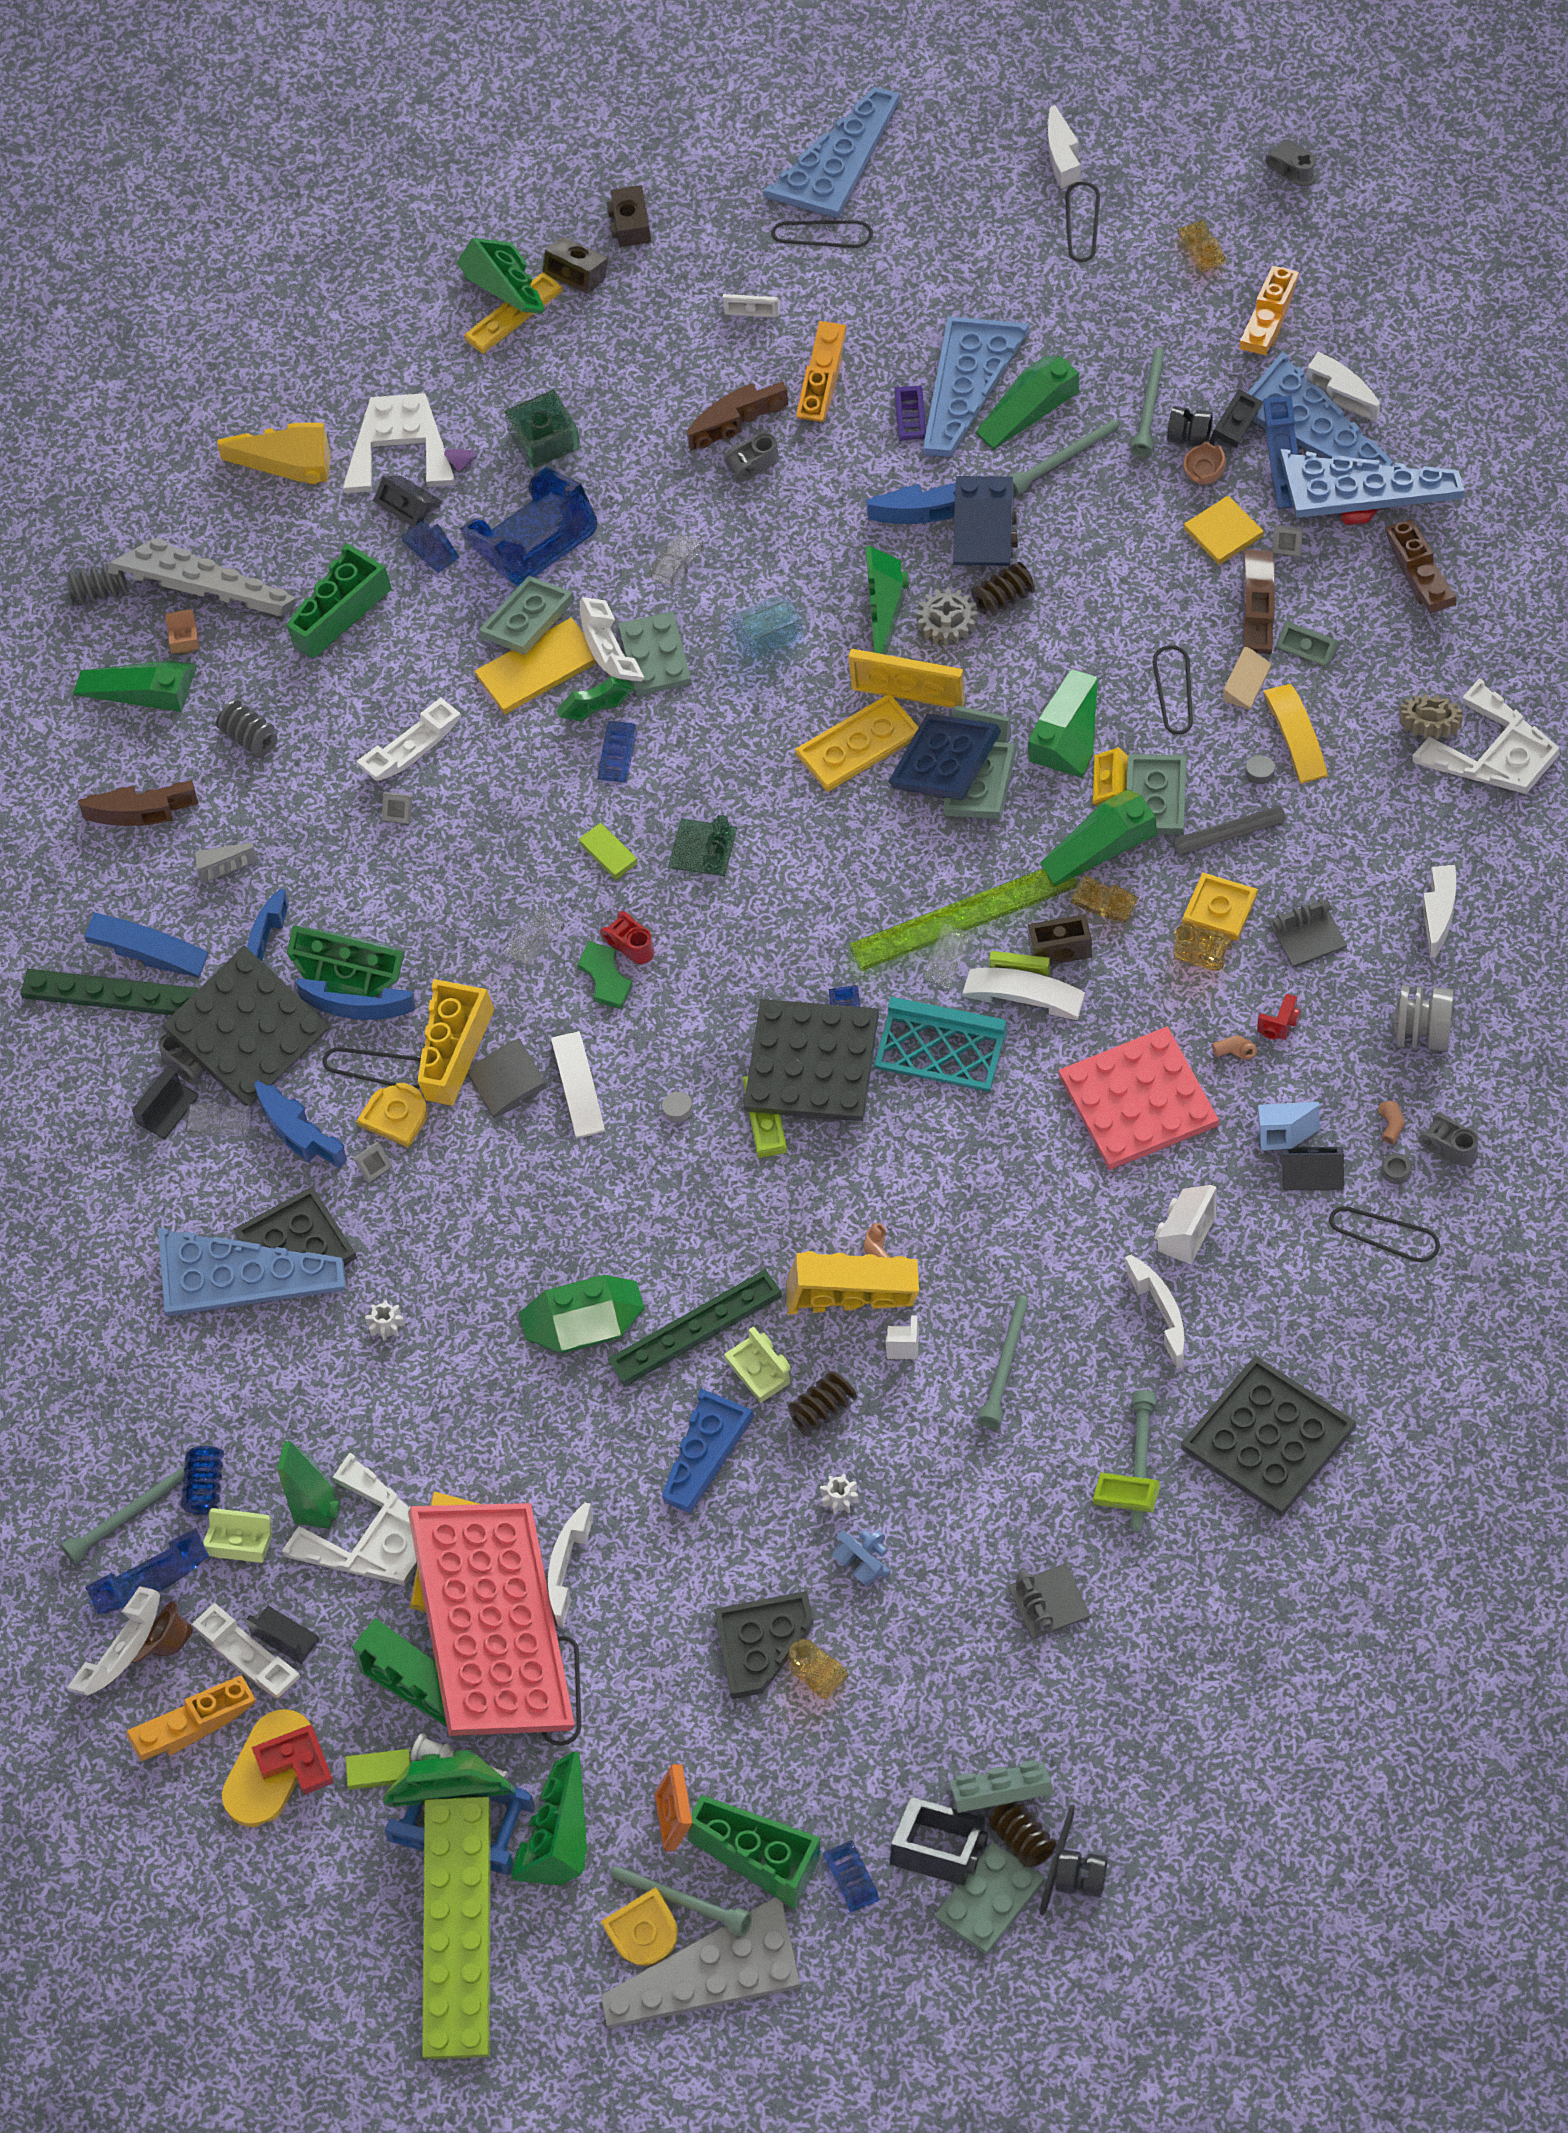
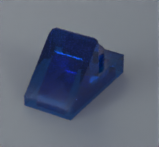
(431, 545)

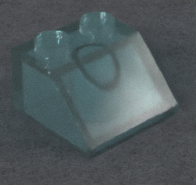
(767, 626)

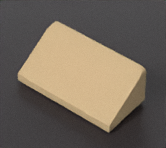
(1246, 679)

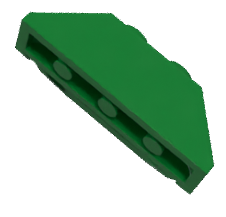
(344, 961)
(582, 1313)
(446, 1778)

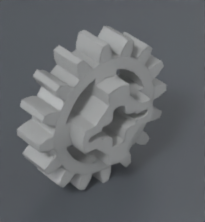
(947, 616)

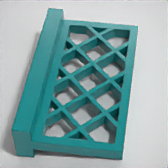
(947, 1020)

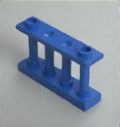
(408, 1834)

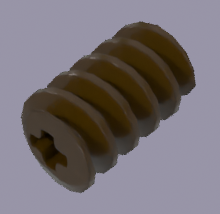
(1003, 588)
(819, 1401)
(1022, 1834)

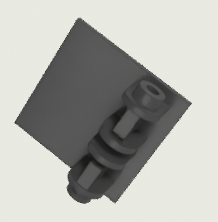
(1308, 932)
(1048, 1600)

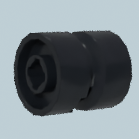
(1189, 426)
(1070, 1869)

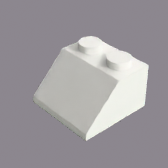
(1187, 1223)

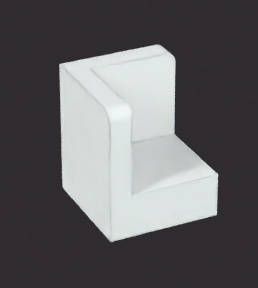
(903, 1341)

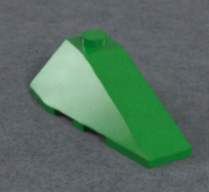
(501, 271)
(1029, 398)
(886, 595)
(142, 684)
(1067, 726)
(1101, 836)
(306, 1488)
(559, 1834)

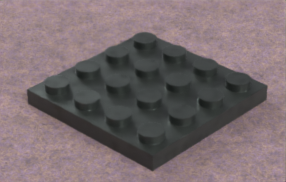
(245, 1026)
(811, 1060)
(1268, 1435)

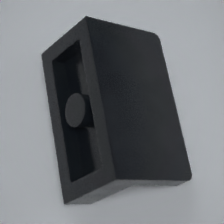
(1236, 419)
(404, 499)
(164, 1104)
(1313, 1168)
(283, 1634)

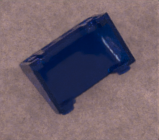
(539, 531)

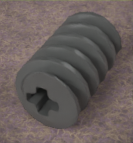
(95, 584)
(247, 728)

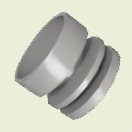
(1424, 1018)

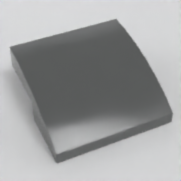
(506, 1078)

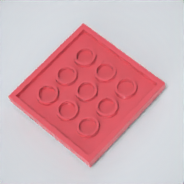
(1138, 1098)

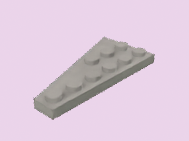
(195, 575)
(711, 1972)

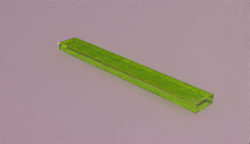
(962, 915)

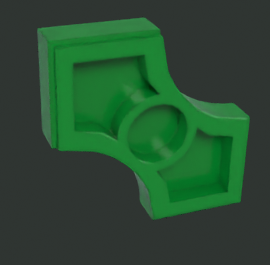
(584, 703)
(611, 986)

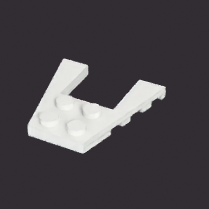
(398, 422)
(1511, 762)
(385, 1548)

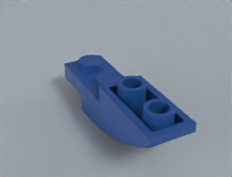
(912, 505)
(291, 1126)

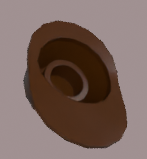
(167, 1634)

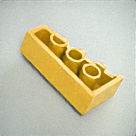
(452, 1036)
(850, 1282)

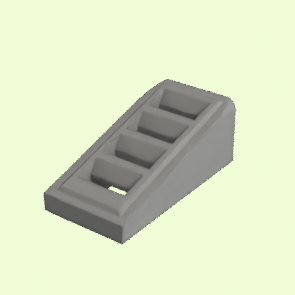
(223, 860)

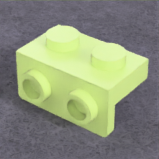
(759, 1365)
(238, 1535)

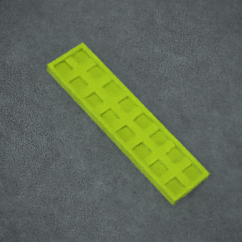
(456, 1928)

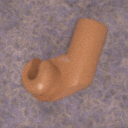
(1235, 1045)
(1395, 1119)
(875, 1240)

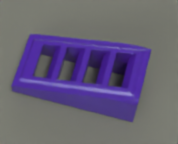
(909, 393)

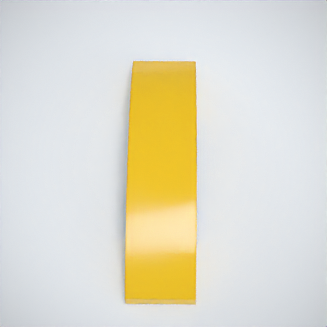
(1297, 732)

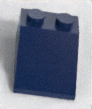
(983, 520)

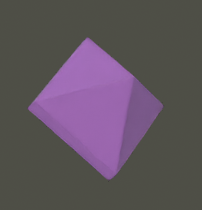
(460, 457)

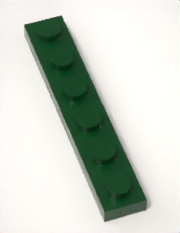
(104, 992)
(694, 1327)

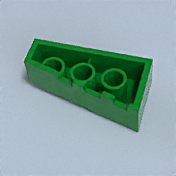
(400, 1668)
(756, 1847)

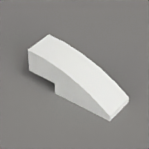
(1063, 150)
(1343, 386)
(1439, 906)

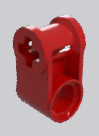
(626, 935)

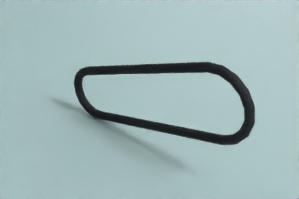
(1069, 221)
(823, 243)
(1189, 695)
(366, 1053)
(1434, 1236)
(578, 1696)
(1053, 1870)

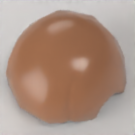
(1205, 464)

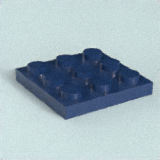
(945, 756)

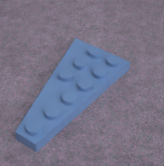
(835, 162)
(968, 370)
(1318, 420)
(1358, 484)
(230, 1273)

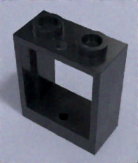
(931, 1861)

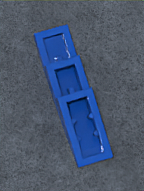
(146, 944)

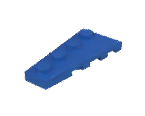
(709, 1441)

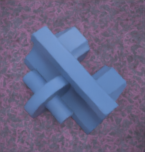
(850, 1548)

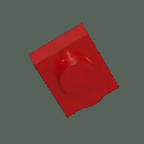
(1279, 1027)

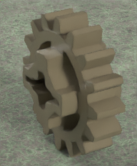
(1431, 716)

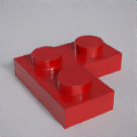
(297, 1751)

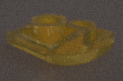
(1201, 246)
(1104, 901)

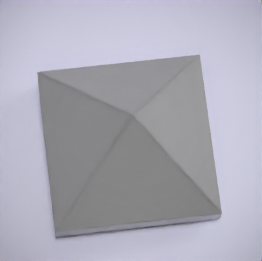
(1287, 540)
(396, 807)
(372, 1162)

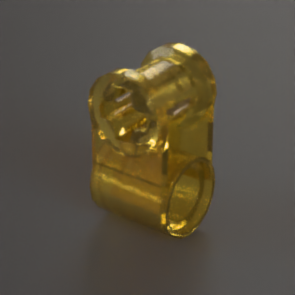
(1202, 946)
(820, 1672)

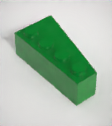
(338, 601)

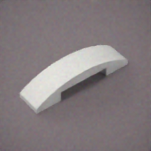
(596, 624)
(413, 744)
(1025, 988)
(578, 1084)
(1145, 1280)
(576, 1531)
(141, 1614)
(244, 1652)

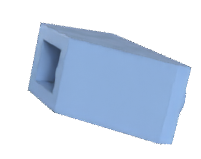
(1287, 1124)

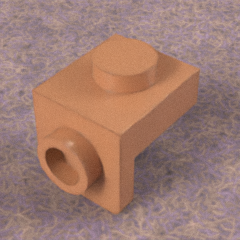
(182, 631)

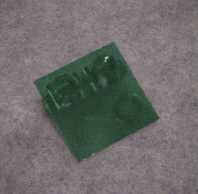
(703, 846)

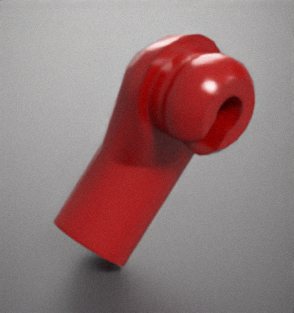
(1358, 517)

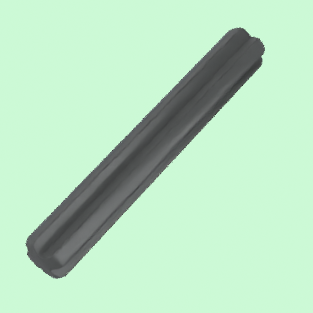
(1229, 830)

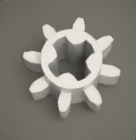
(384, 1320)
(832, 1497)

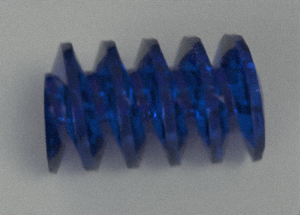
(202, 1479)

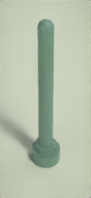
(1142, 442)
(1022, 480)
(1143, 1404)
(991, 1413)
(77, 1548)
(736, 1920)

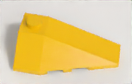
(292, 453)

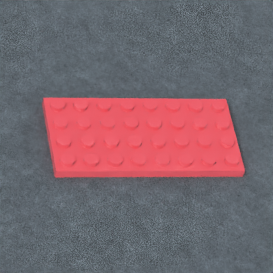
(490, 1619)

